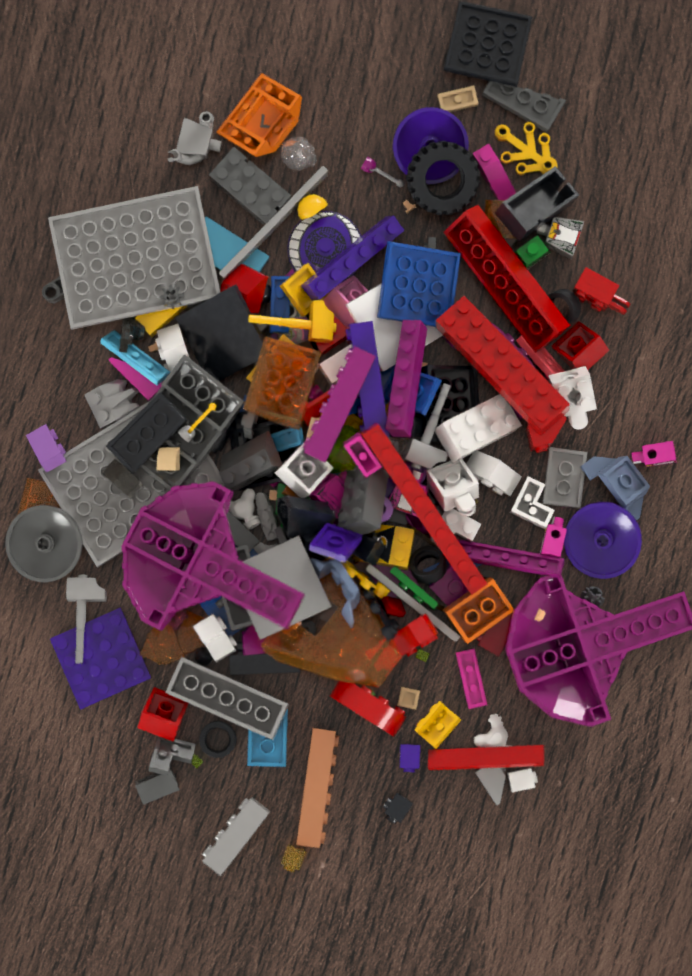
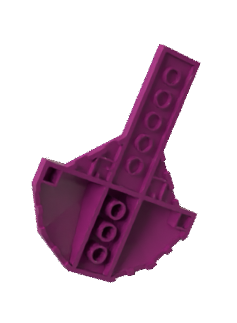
(186, 555)
(577, 647)

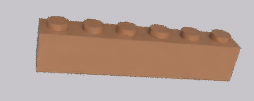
(316, 788)

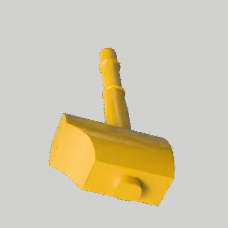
(320, 322)

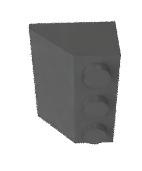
(249, 462)

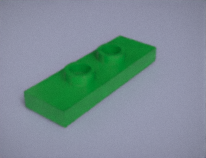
(419, 594)

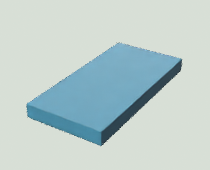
(226, 245)

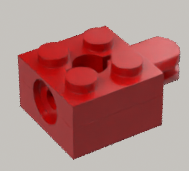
(599, 292)

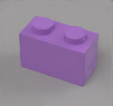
(46, 448)

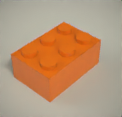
(478, 612)

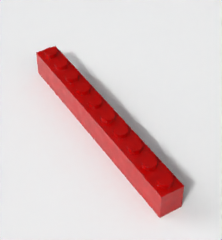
(423, 508)

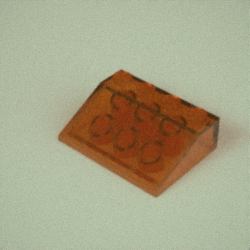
(283, 382)

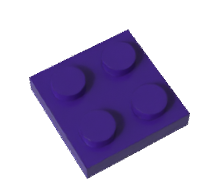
(335, 542)

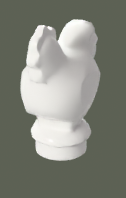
(244, 508)
(495, 737)

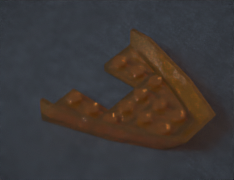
(338, 651)

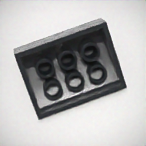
(461, 395)

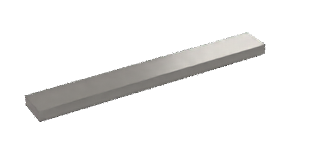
(273, 223)

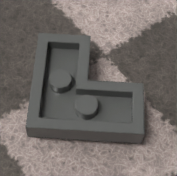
(167, 750)

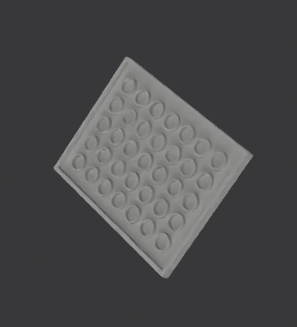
(127, 251)
(98, 504)

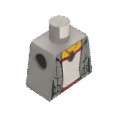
(562, 235)

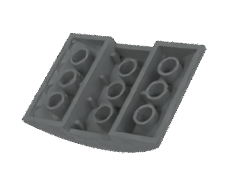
(191, 392)

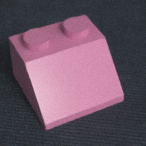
(341, 295)

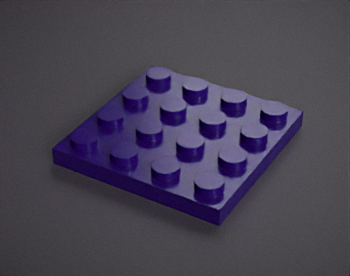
(109, 659)

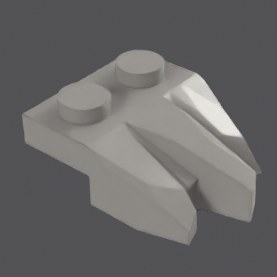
(111, 402)

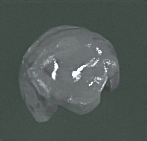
(298, 154)

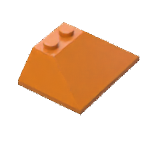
(281, 113)

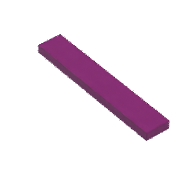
(513, 559)

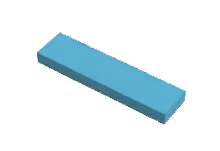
(136, 358)

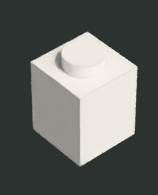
(522, 779)

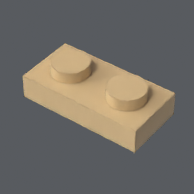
(458, 99)

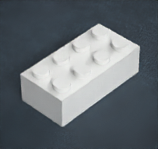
(477, 428)

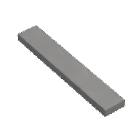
(412, 602)

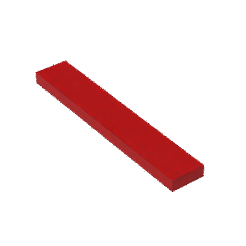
(486, 757)

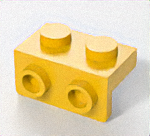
(437, 724)

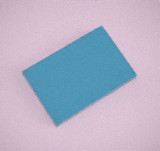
(268, 752)

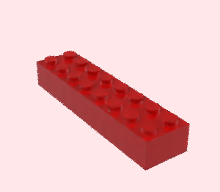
(506, 278)
(502, 365)

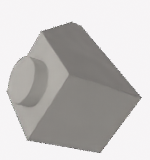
(493, 781)

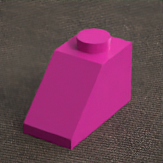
(362, 454)

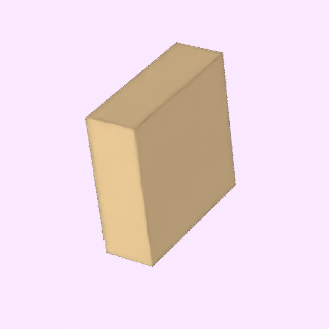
(408, 698)

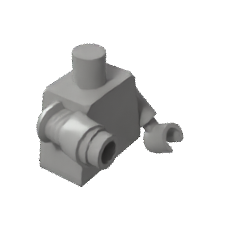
(195, 140)

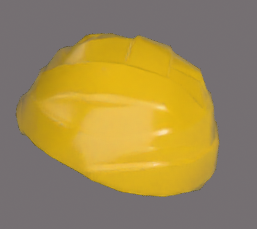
(310, 206)

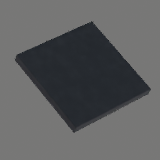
(488, 43)
(221, 334)

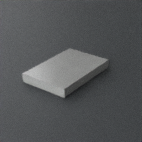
(564, 478)

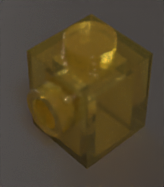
(293, 858)

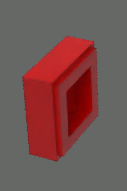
(393, 606)

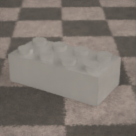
(235, 837)

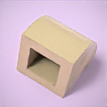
(168, 458)

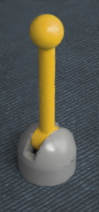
(188, 432)

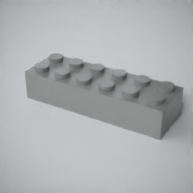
(227, 698)

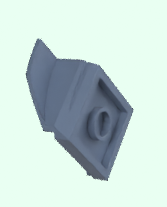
(621, 479)
(340, 577)

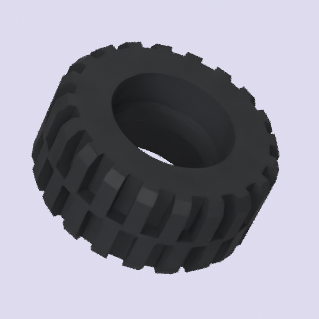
(417, 178)

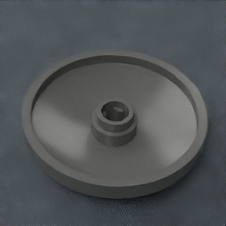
(44, 543)

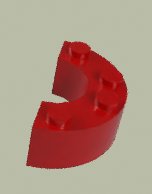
(416, 633)
(369, 707)

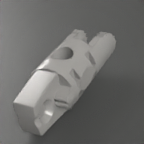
(266, 516)

